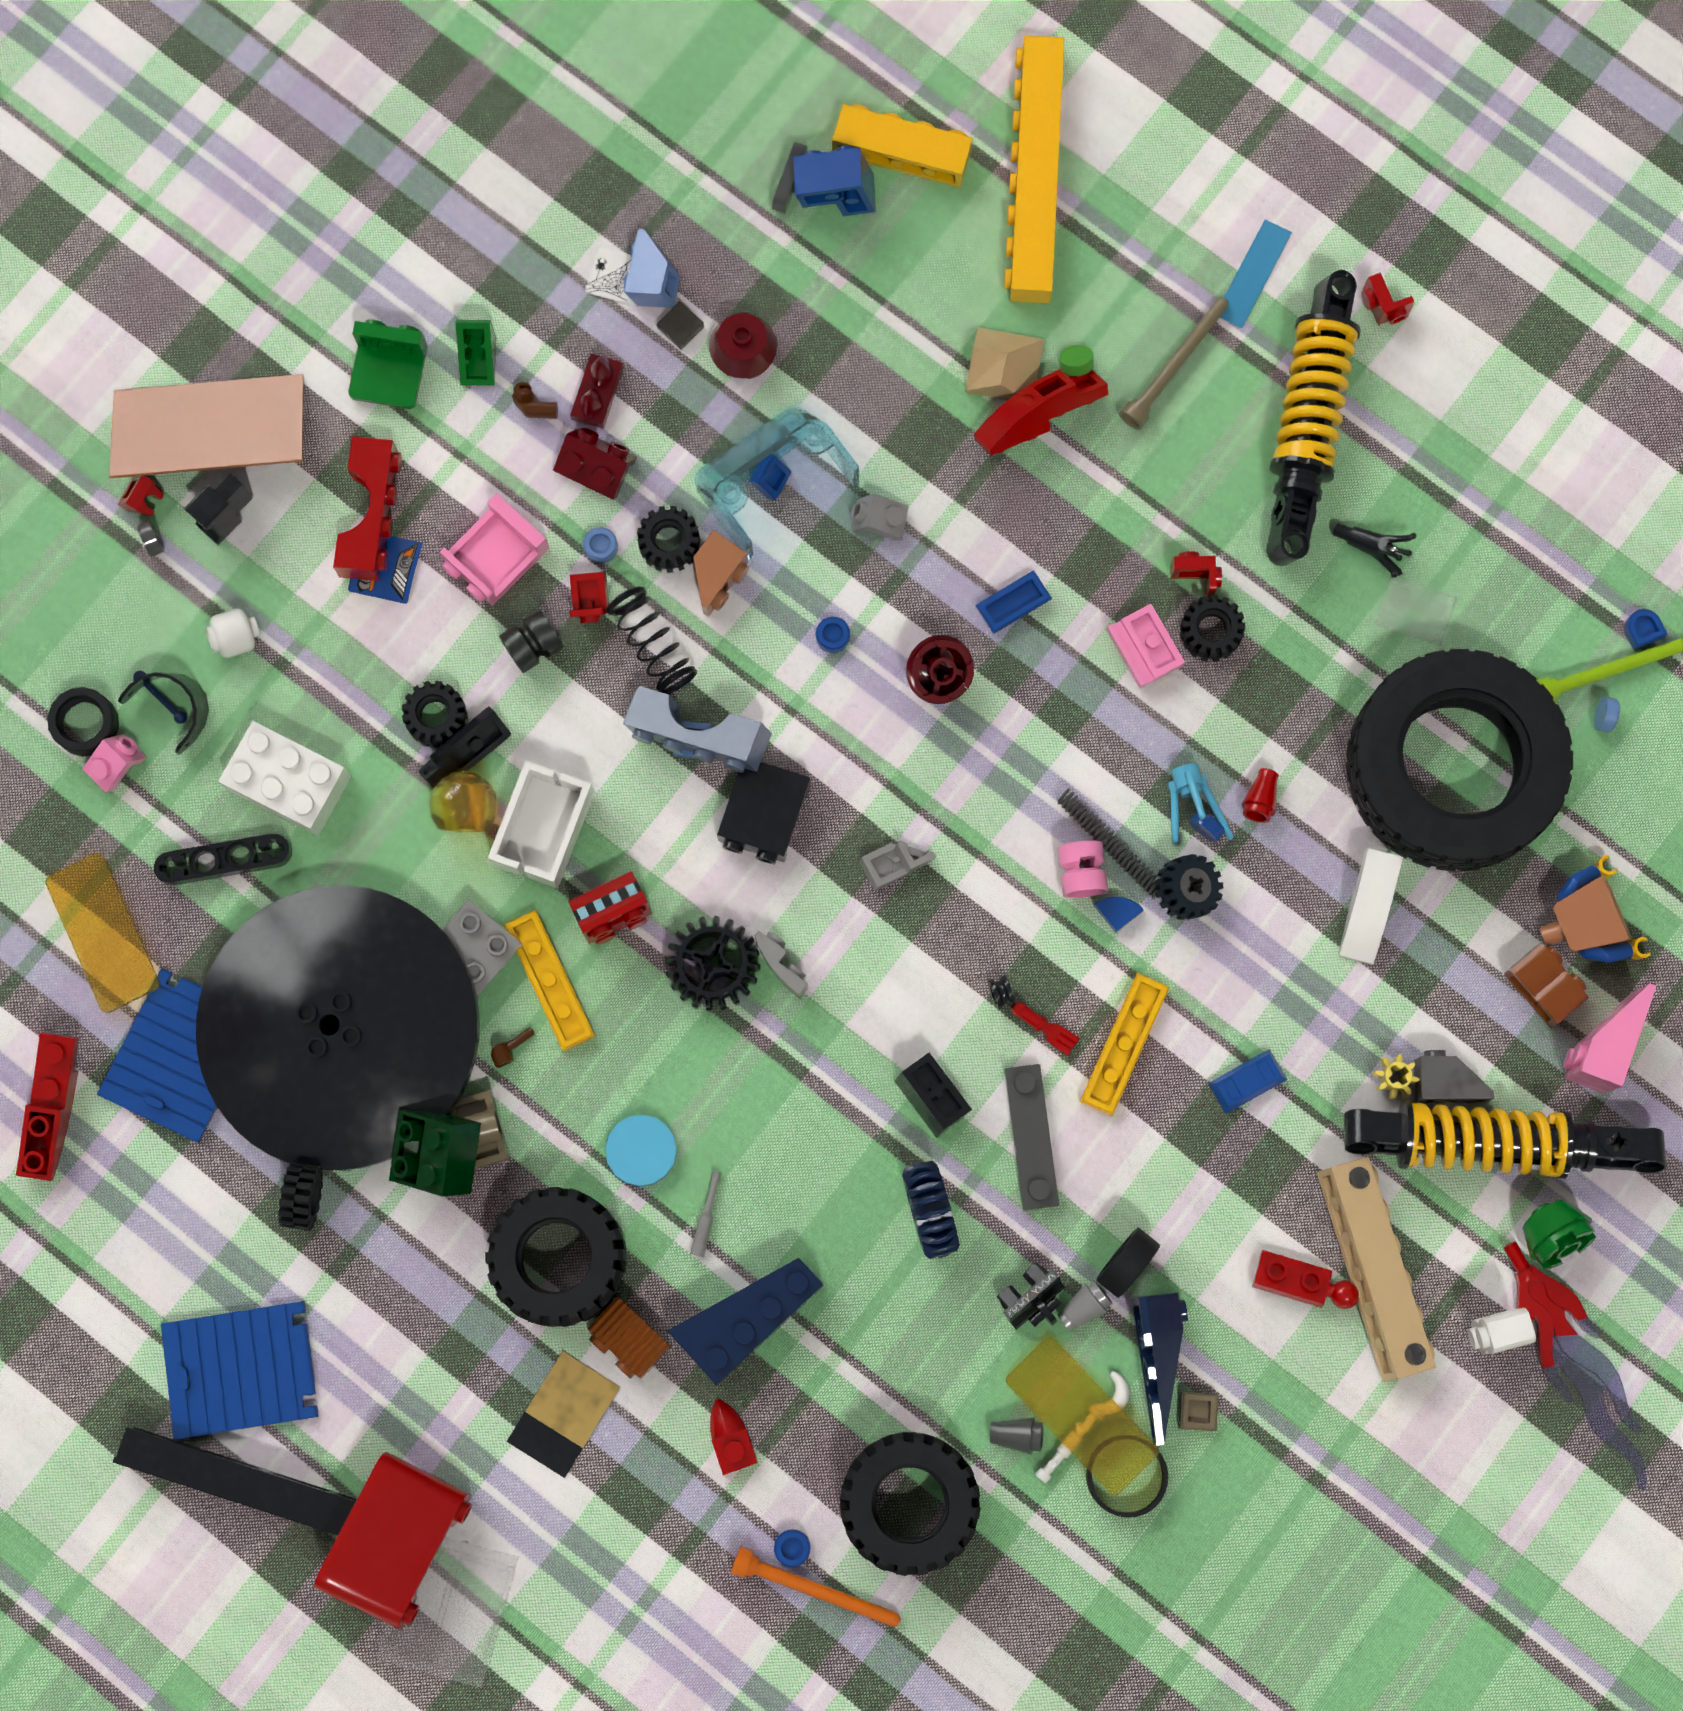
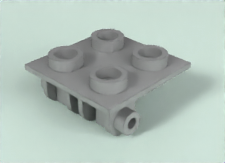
(481, 943)

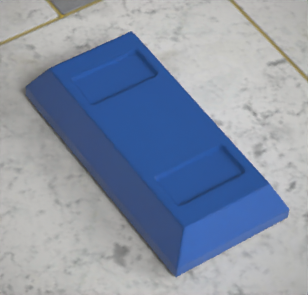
(1013, 602)
(1247, 1081)

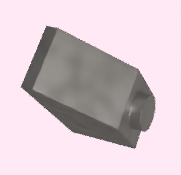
(1447, 1080)

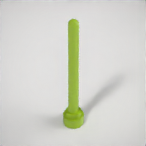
(1612, 668)

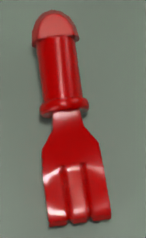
(1054, 1033)

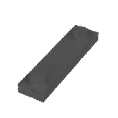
(1031, 1137)

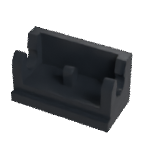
(932, 1094)

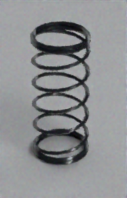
(634, 604)

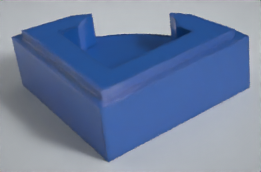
(1118, 911)

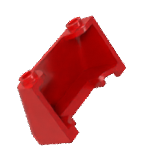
(391, 1540)

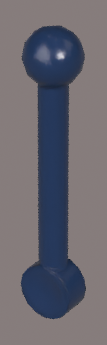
(179, 716)

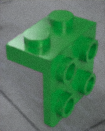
(387, 364)

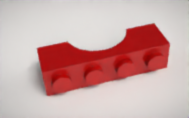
(361, 549)

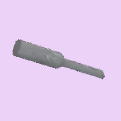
(705, 1220)

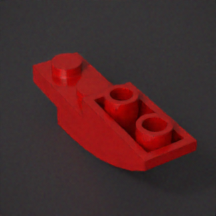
(1029, 410)
(49, 1108)

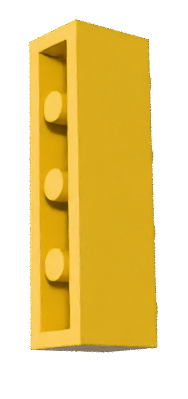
(904, 145)

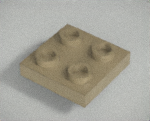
(491, 1143)

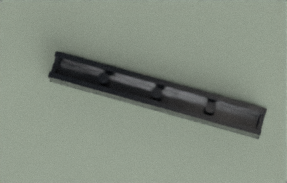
(234, 1480)

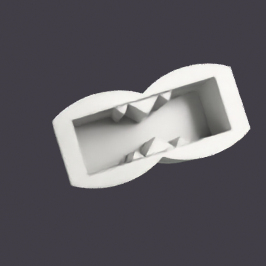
(1502, 1331)

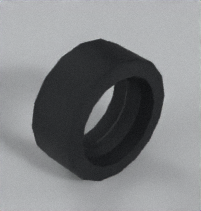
(64, 703)
(1128, 1262)

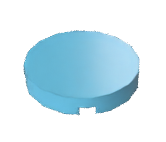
(641, 1150)

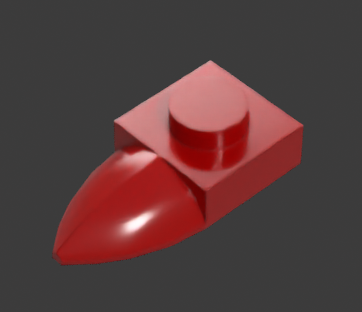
(730, 1439)

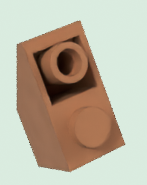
(717, 568)

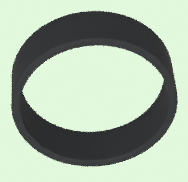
(1152, 1505)

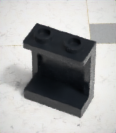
(763, 812)

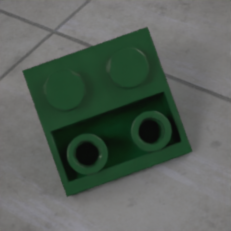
(435, 1152)

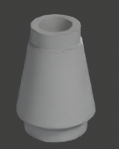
(1085, 1306)

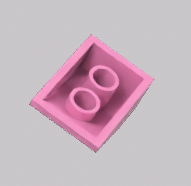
(1607, 1050)

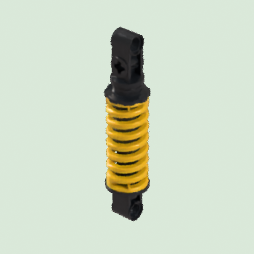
(1310, 414)
(1504, 1138)

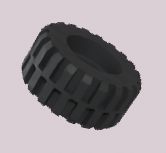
(507, 1249)
(960, 1512)

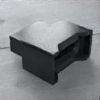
(218, 508)

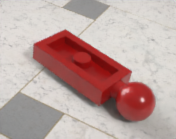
(1302, 1282)

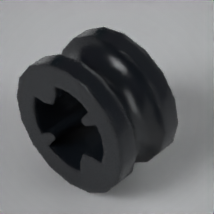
(1001, 992)

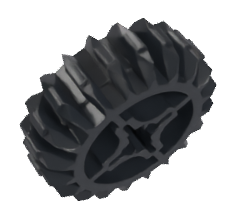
(728, 970)

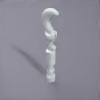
(1120, 1397)

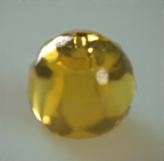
(463, 803)

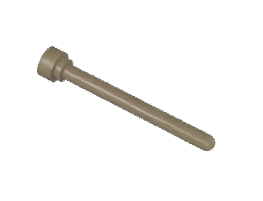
(1136, 412)

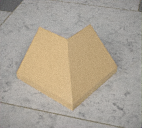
(1003, 363)

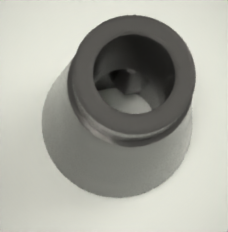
(1019, 1434)

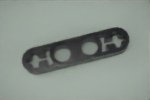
(223, 863)

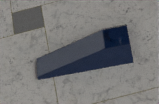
(1159, 1342)

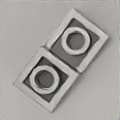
(774, 955)

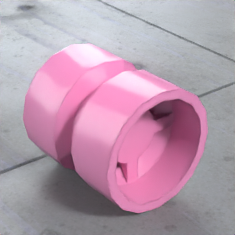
(1087, 880)

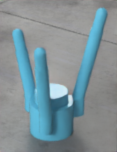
(1191, 784)

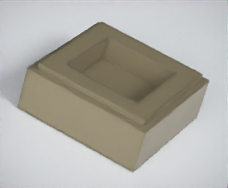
(1198, 1411)

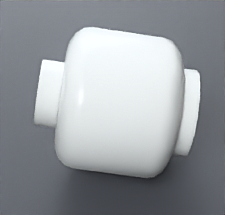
(232, 633)

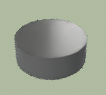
(150, 538)

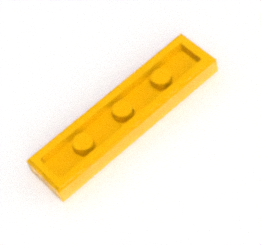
(550, 981)
(1124, 1044)

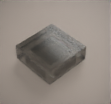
(680, 325)

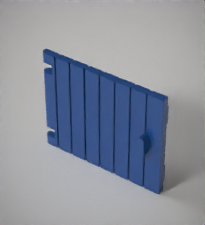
(162, 1063)
(241, 1370)

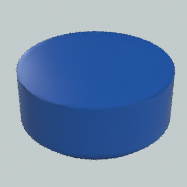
(833, 634)
(1207, 827)
(792, 1548)

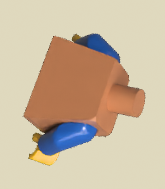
(1592, 918)

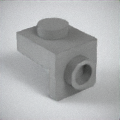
(879, 516)

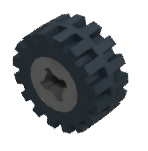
(1176, 885)

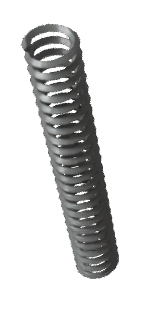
(1127, 864)

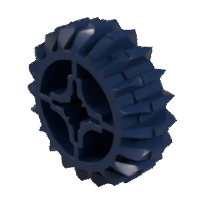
(930, 1209)

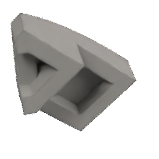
(893, 863)

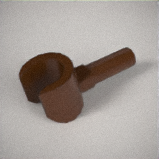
(501, 1053)

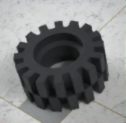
(668, 519)
(1226, 613)
(423, 696)
(300, 1196)

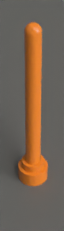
(748, 1565)

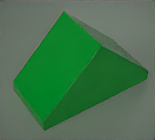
(476, 352)

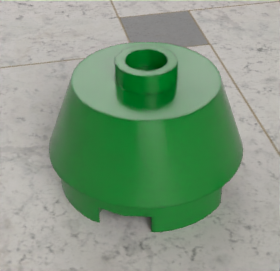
(1556, 1232)

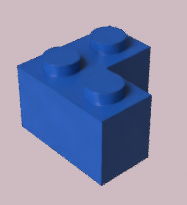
(835, 178)

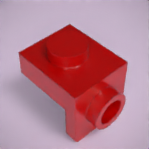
(1378, 300)
(1193, 566)
(589, 596)

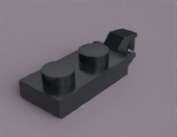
(466, 747)

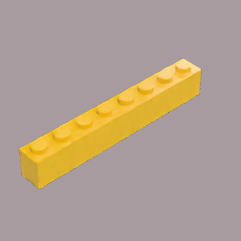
(1036, 169)

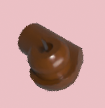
(530, 405)

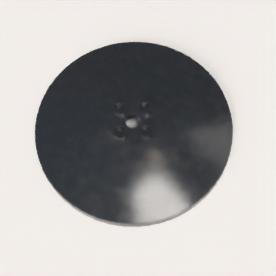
(401, 1036)

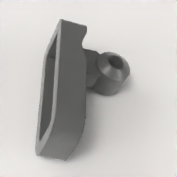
(786, 184)

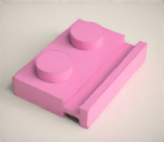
(1145, 646)

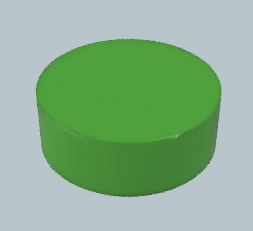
(1077, 360)

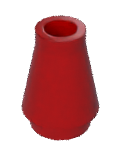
(1261, 798)

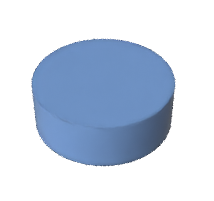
(600, 545)
(1606, 714)

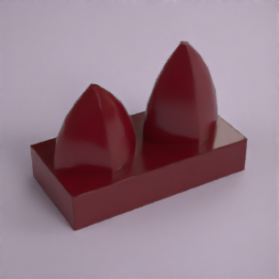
(597, 391)

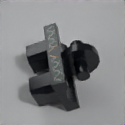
(1037, 1302)

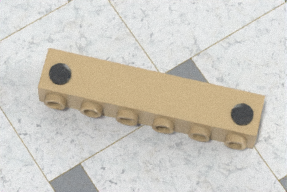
(1376, 1269)

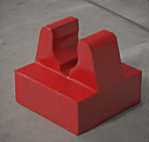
(134, 495)

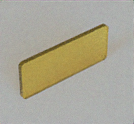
(102, 933)
(1082, 1416)

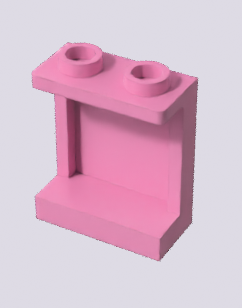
(494, 552)

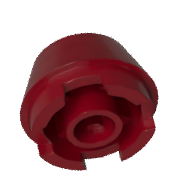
(743, 346)
(940, 669)

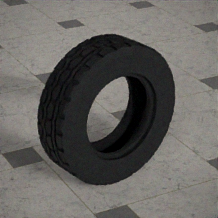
(1502, 695)

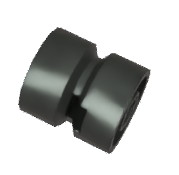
(531, 641)

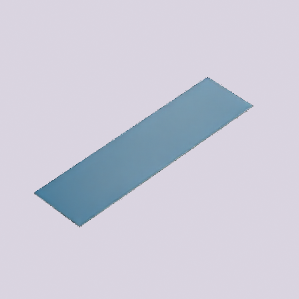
(1254, 272)

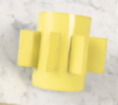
(1404, 1081)

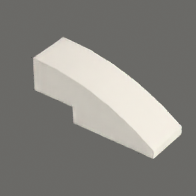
(1370, 906)

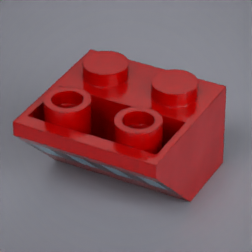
(610, 909)

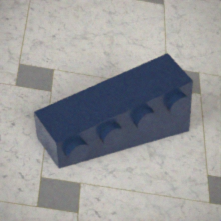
(742, 1322)

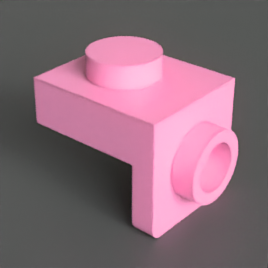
(112, 761)

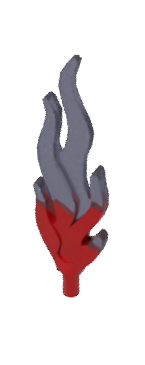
(1564, 1349)

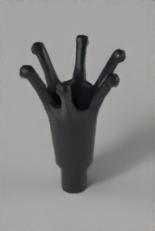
(1376, 545)

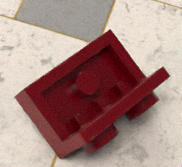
(594, 462)

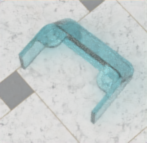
(723, 478)

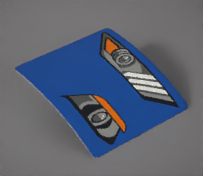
(397, 579)

